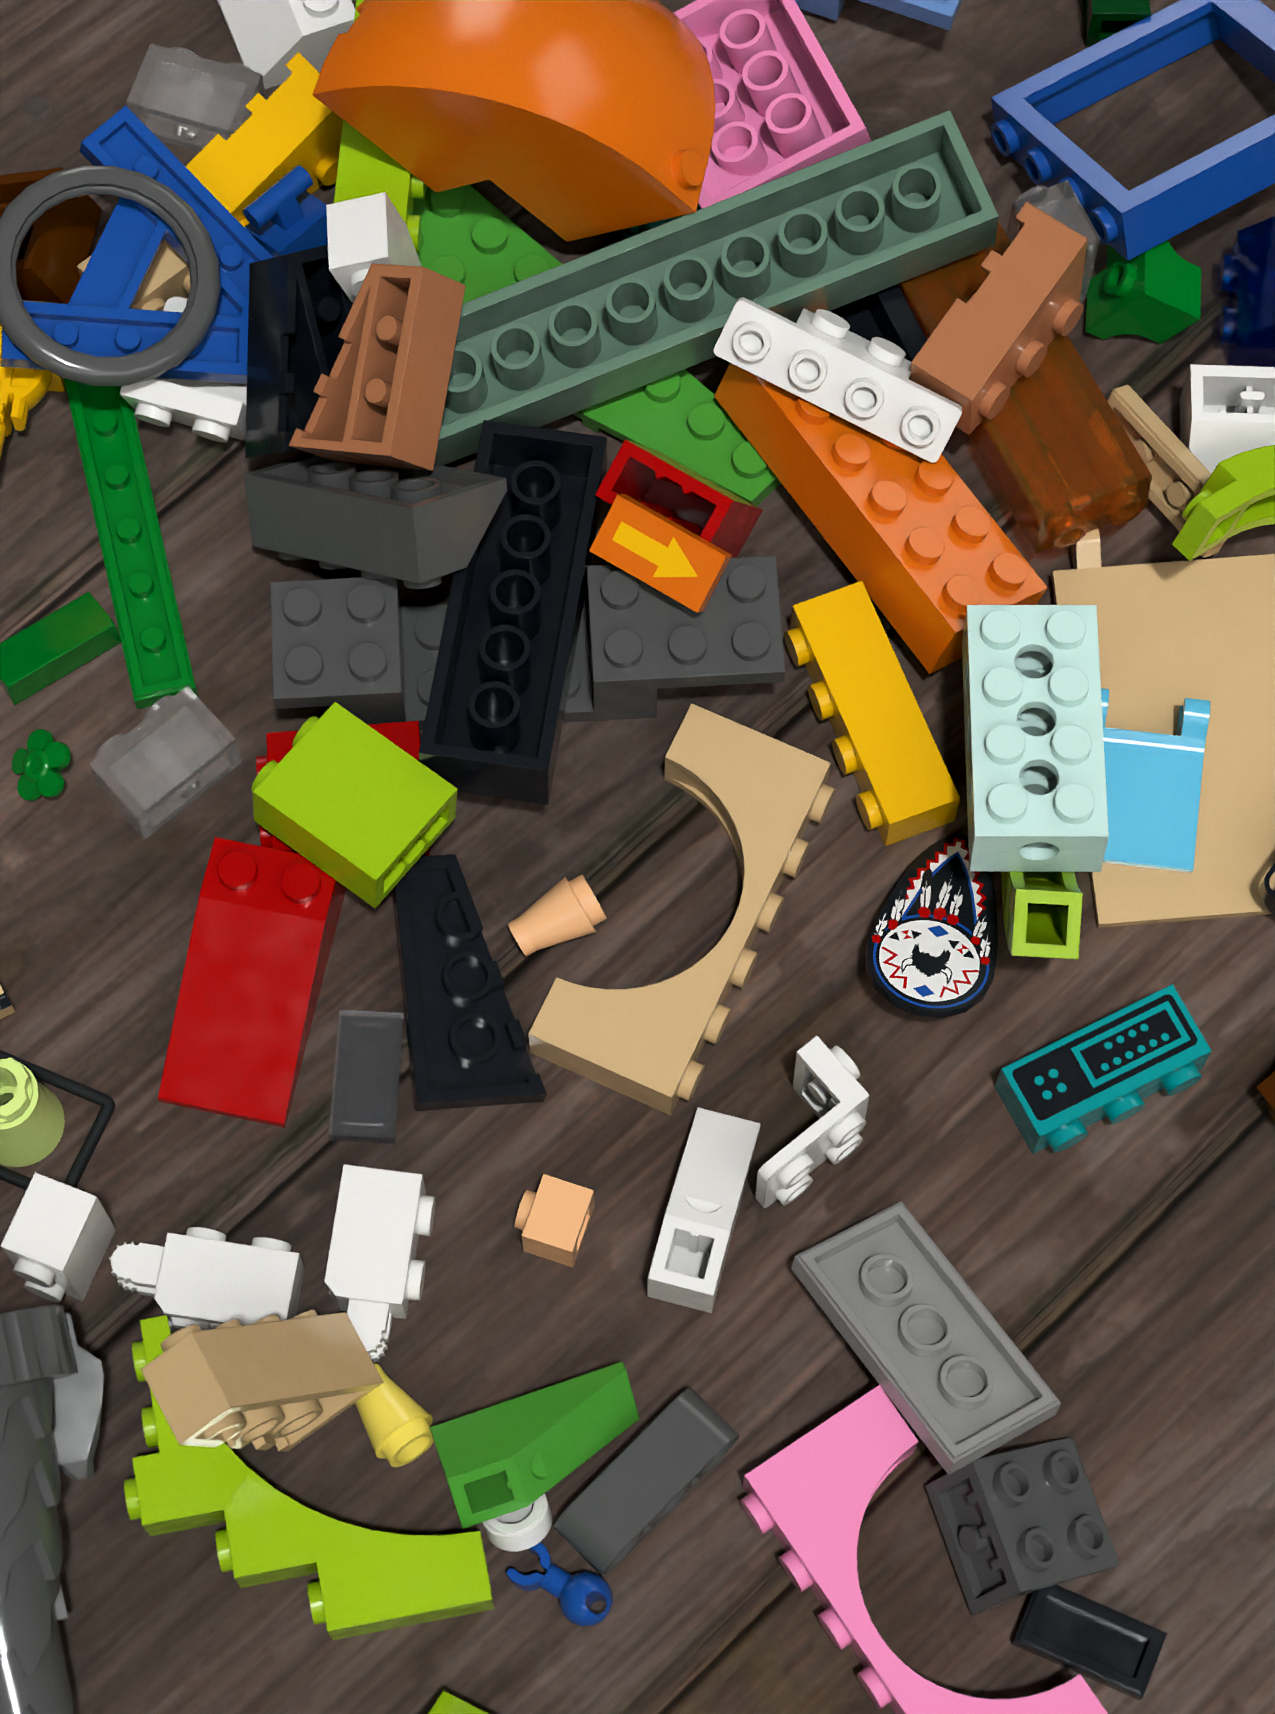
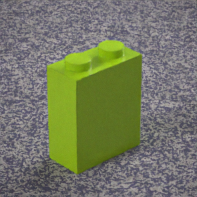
(353, 803)

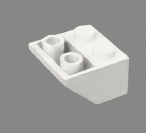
(1227, 411)

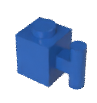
(288, 216)

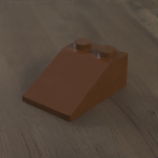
(53, 243)

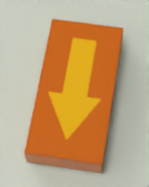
(660, 553)

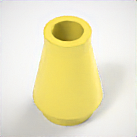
(395, 1423)

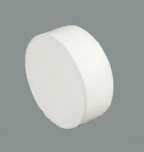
(520, 1528)

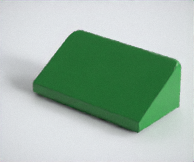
(55, 647)

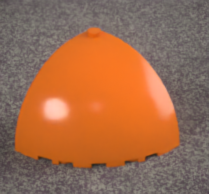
(565, 105)

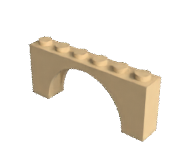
(652, 1035)

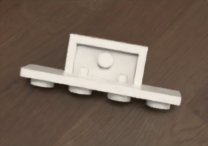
(841, 374)

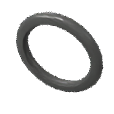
(187, 226)

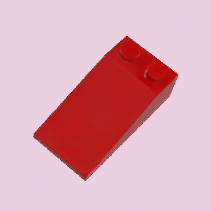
(250, 982)

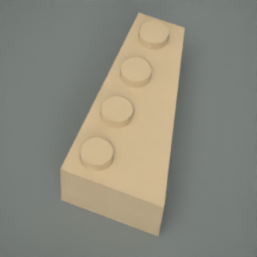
(260, 1379)

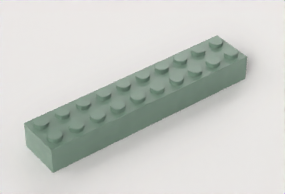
(668, 292)

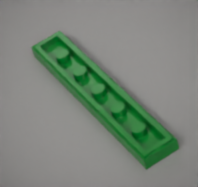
(131, 543)

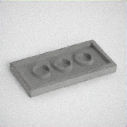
(925, 1337)

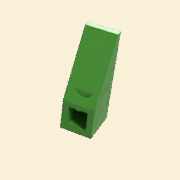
(528, 1444)

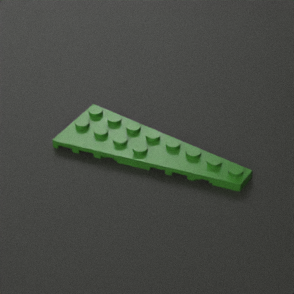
(674, 415)

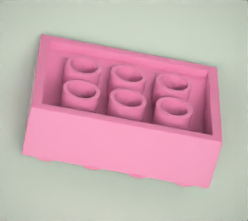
(773, 95)

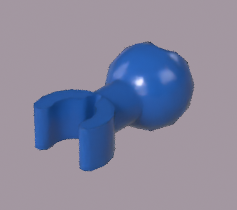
(574, 1592)

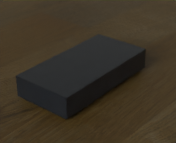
(1090, 1639)

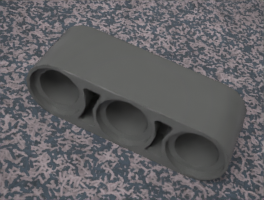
(646, 1481)

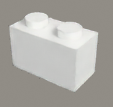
(57, 1239)

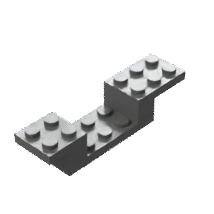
(379, 659)

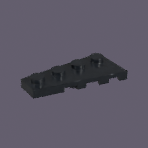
(455, 1007)

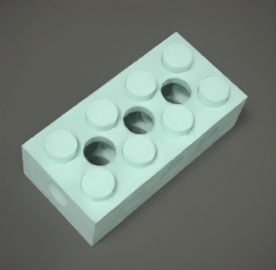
(1034, 739)

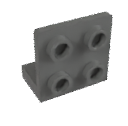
(1021, 1523)

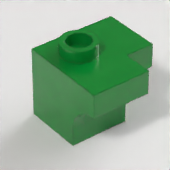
(1144, 296)

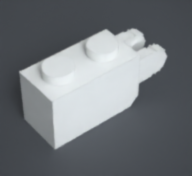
(375, 1249)
(212, 1280)

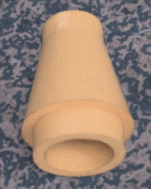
(558, 916)

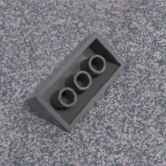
(372, 516)

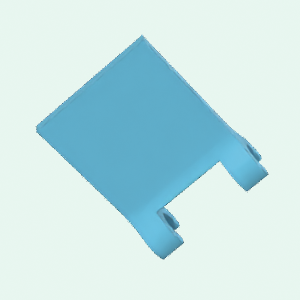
(1155, 790)

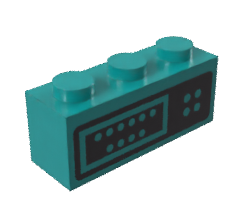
(1104, 1071)

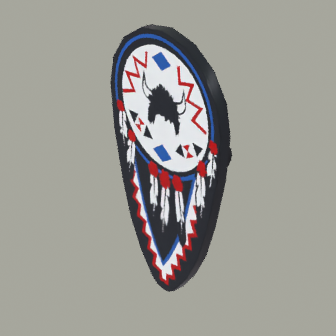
(936, 934)

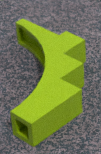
(365, 1575)

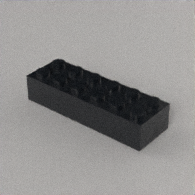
(516, 617)

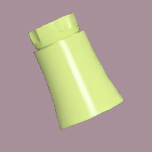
(31, 1119)

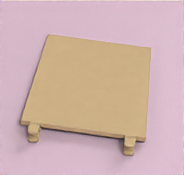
(1203, 636)

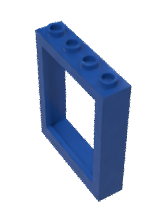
(1184, 194)

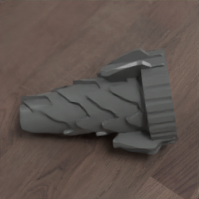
(46, 1426)

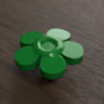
(40, 766)

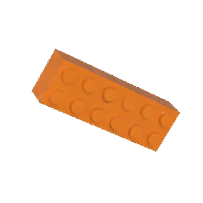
(887, 515)

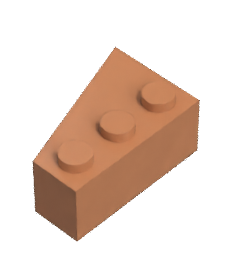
(1008, 321)
(391, 373)

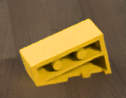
(278, 136)

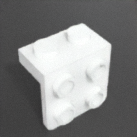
(208, 406)
(830, 1088)

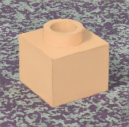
(555, 1219)

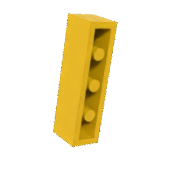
(872, 714)

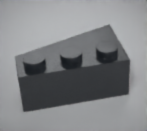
(291, 341)

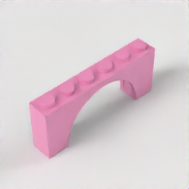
(815, 1507)

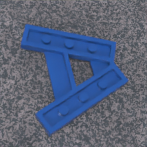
(100, 311)

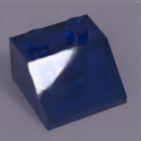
(1250, 283)

